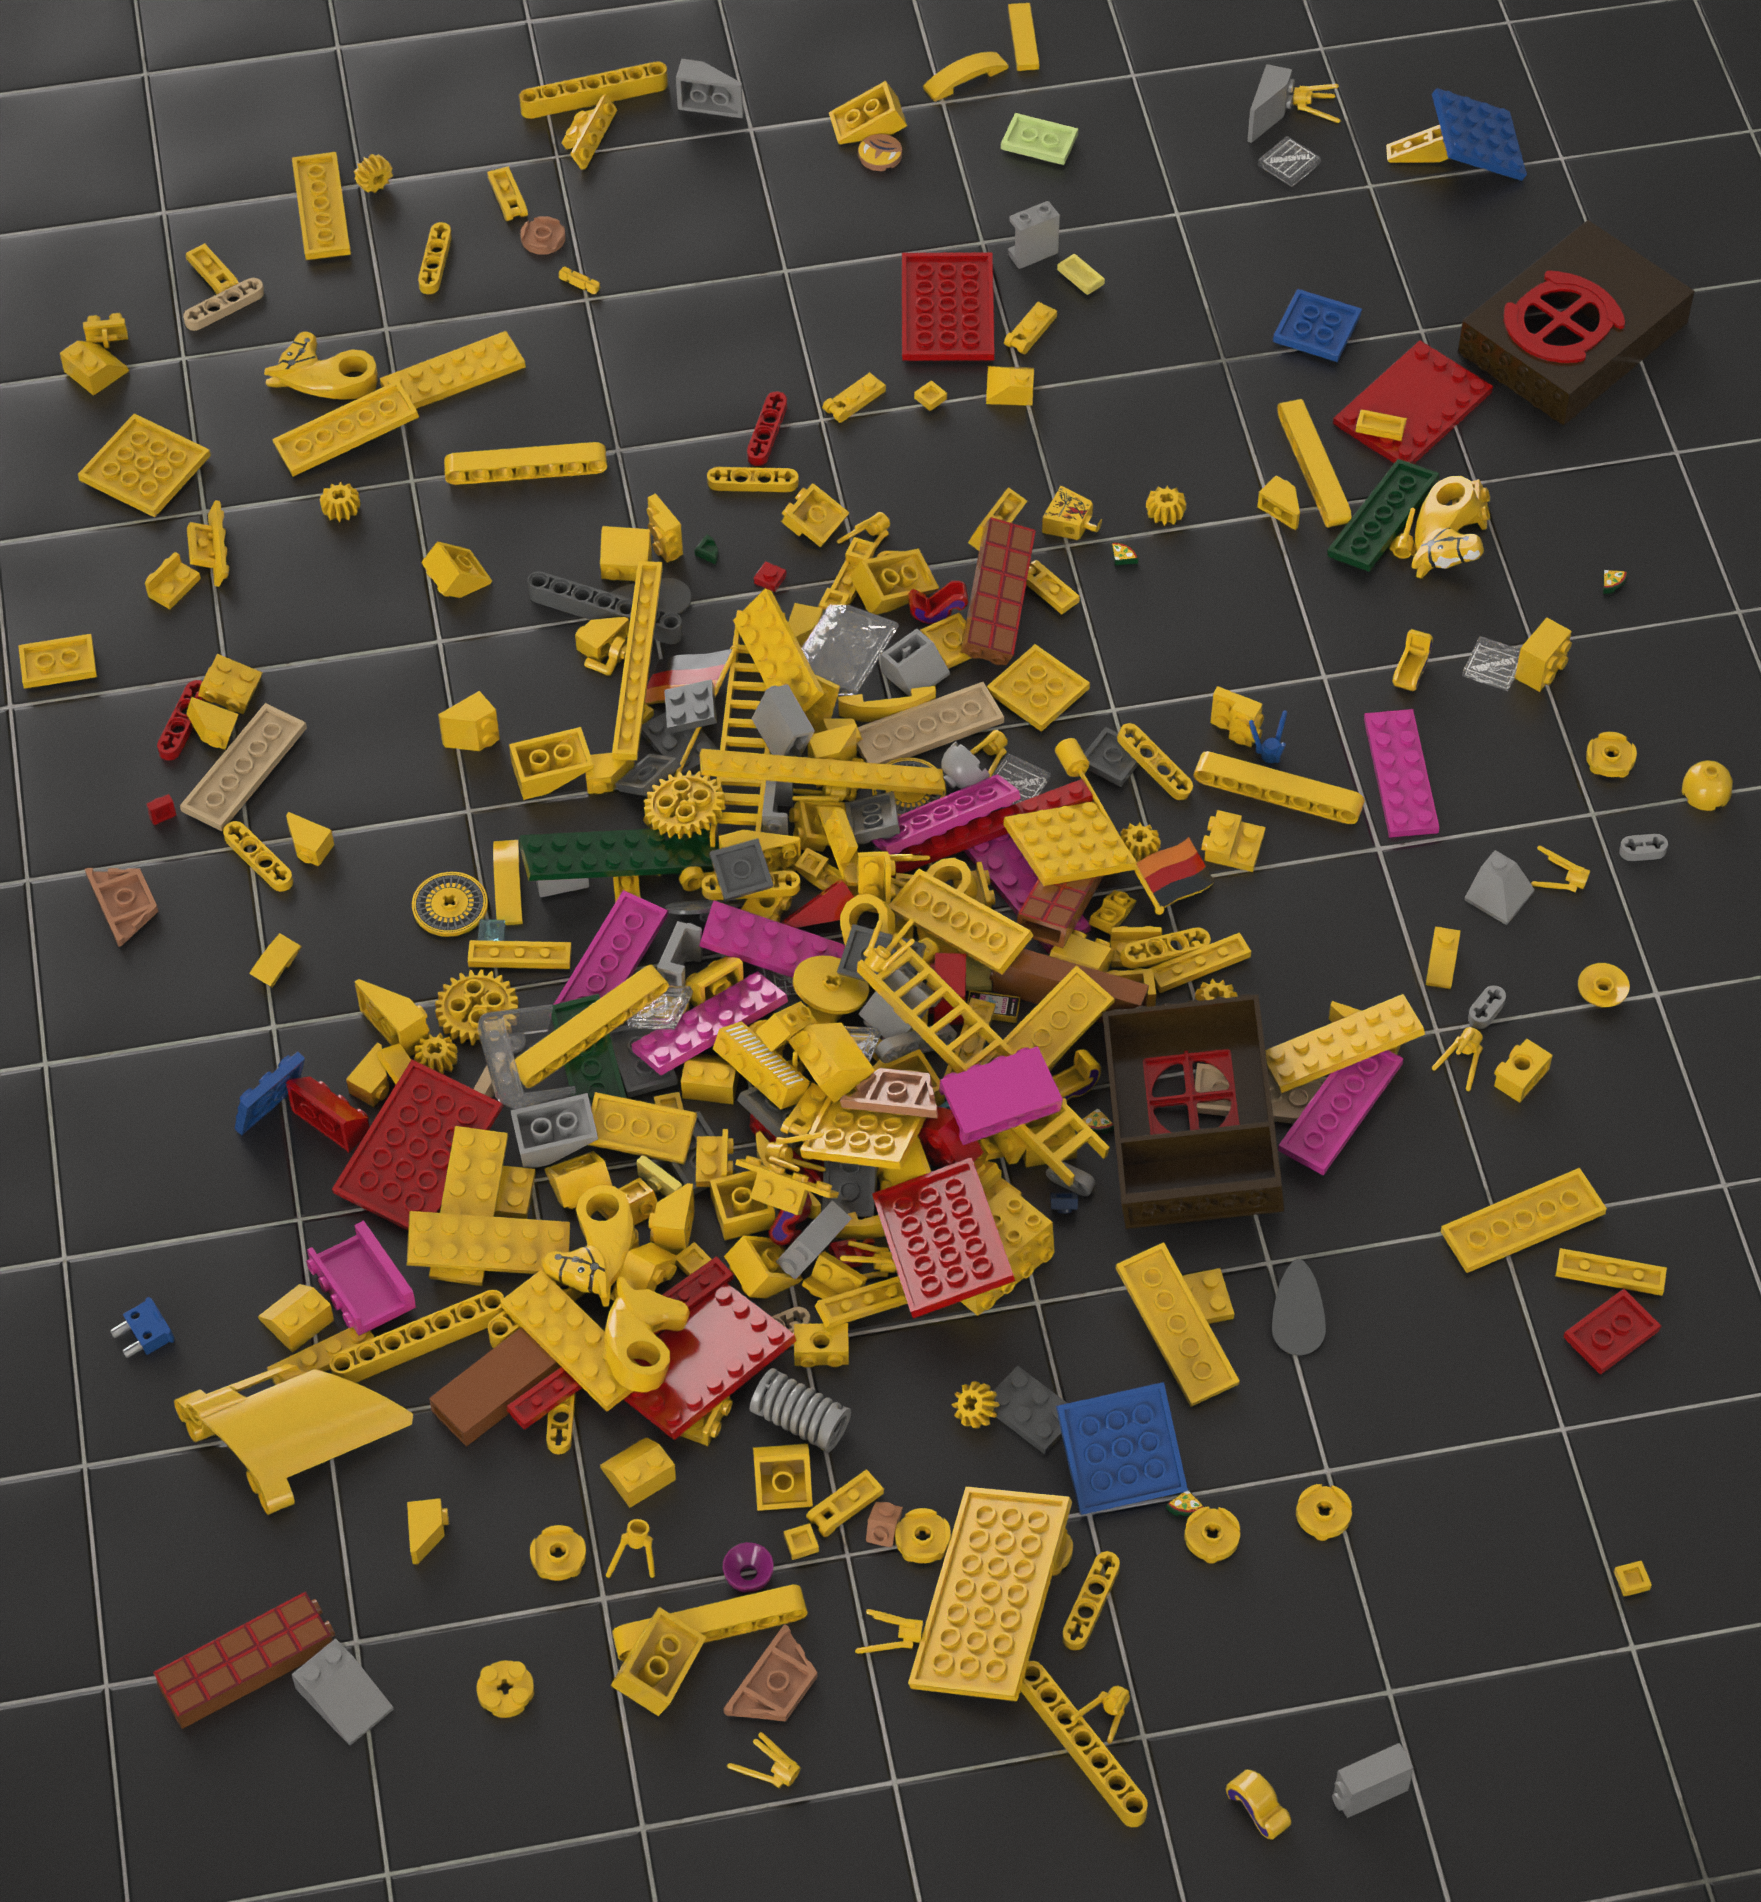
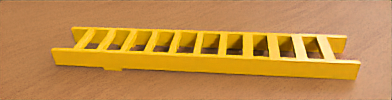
(736, 798)
(942, 989)

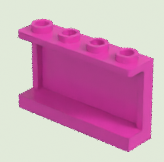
(1001, 1094)
(362, 1281)

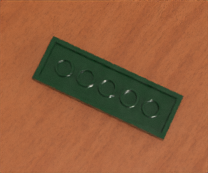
(1383, 515)
(596, 1066)

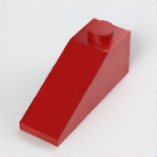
(822, 908)

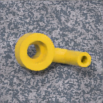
(616, 654)
(692, 878)

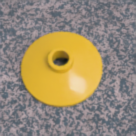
(1605, 977)

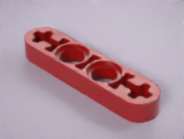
(767, 428)
(178, 719)

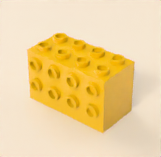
(1026, 1240)

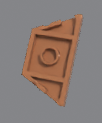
(123, 900)
(894, 1093)
(774, 1682)

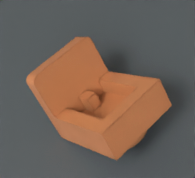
(883, 1524)

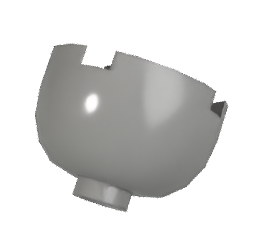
(961, 767)

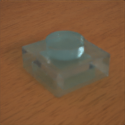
(491, 930)

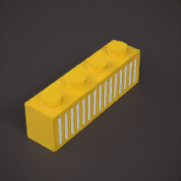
(760, 1066)

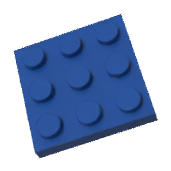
(1317, 325)
(268, 1093)

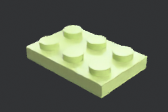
(1039, 138)

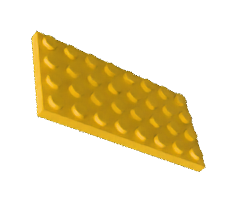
(990, 1593)

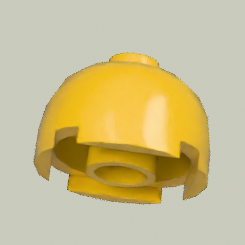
(1707, 785)

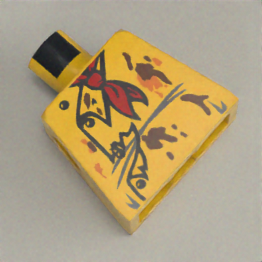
(1069, 515)

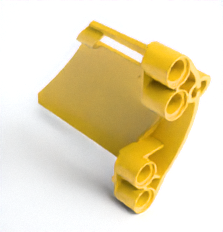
(290, 1424)

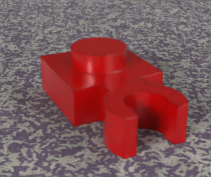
(842, 1248)

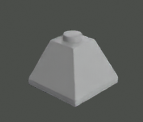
(1499, 888)

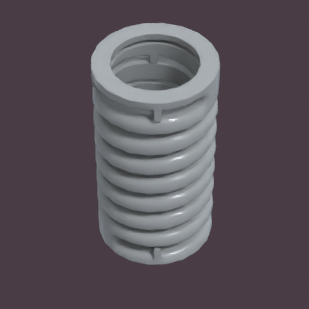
(801, 1407)

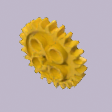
(684, 804)
(472, 1005)

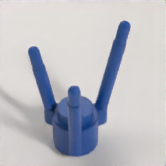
(1271, 748)

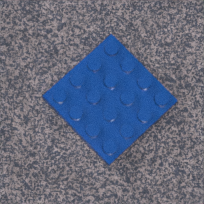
(1479, 134)
(1121, 1448)

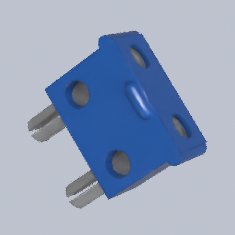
(147, 1327)

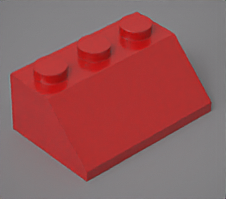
(327, 1111)

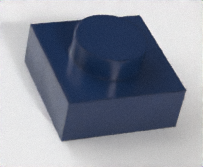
(1064, 1202)

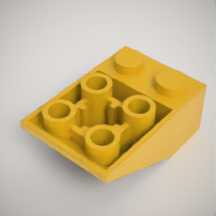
(779, 850)

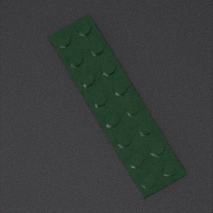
(613, 854)

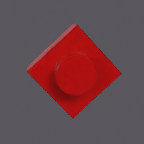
(770, 576)
(161, 809)

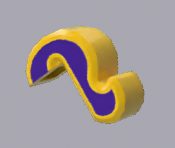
(1413, 660)
(1080, 1077)
(1260, 1803)

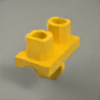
(105, 330)

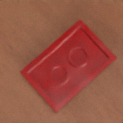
(1612, 1331)

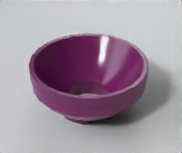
(748, 1556)

